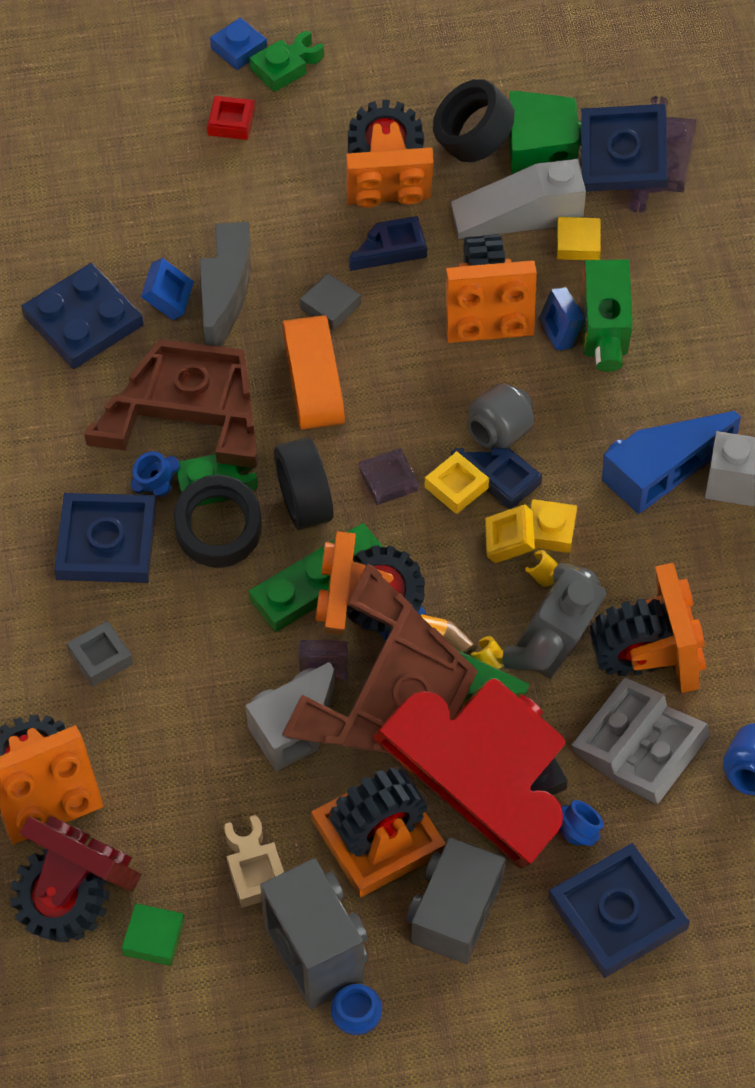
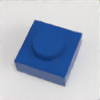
(237, 43)
(167, 288)
(561, 318)

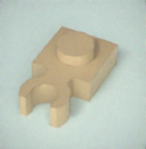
(251, 862)

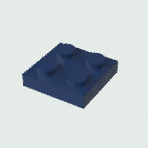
(624, 147)
(82, 315)
(105, 537)
(618, 910)

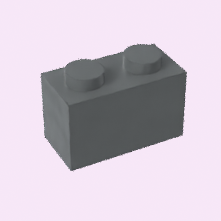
(456, 900)

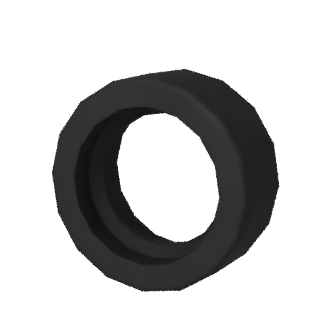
(488, 133)
(303, 483)
(214, 487)

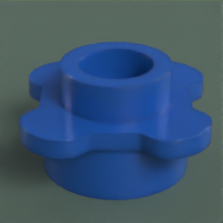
(145, 473)

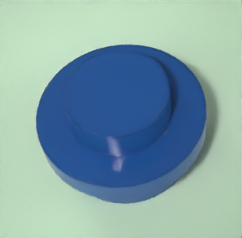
(581, 824)
(356, 1009)

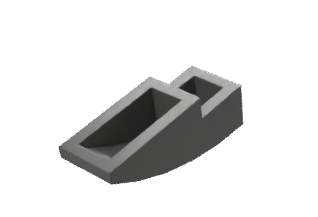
(225, 280)

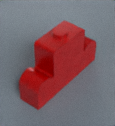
(483, 763)

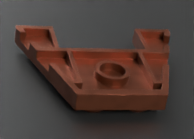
(185, 385)
(410, 662)

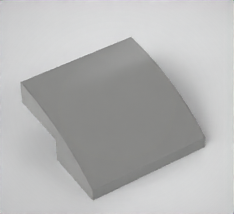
(640, 740)

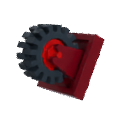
(64, 886)

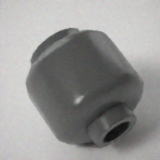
(500, 416)

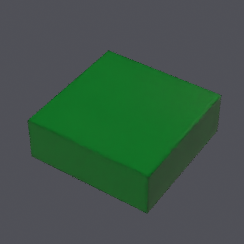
(153, 934)

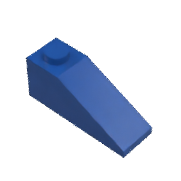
(662, 457)

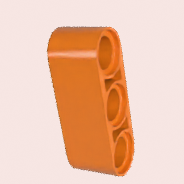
(313, 372)

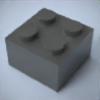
(314, 931)

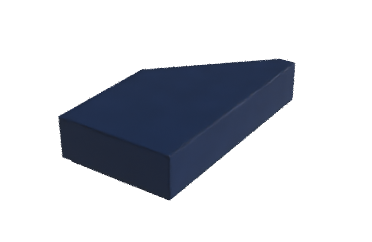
(390, 243)
(508, 474)

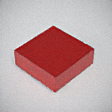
(231, 117)

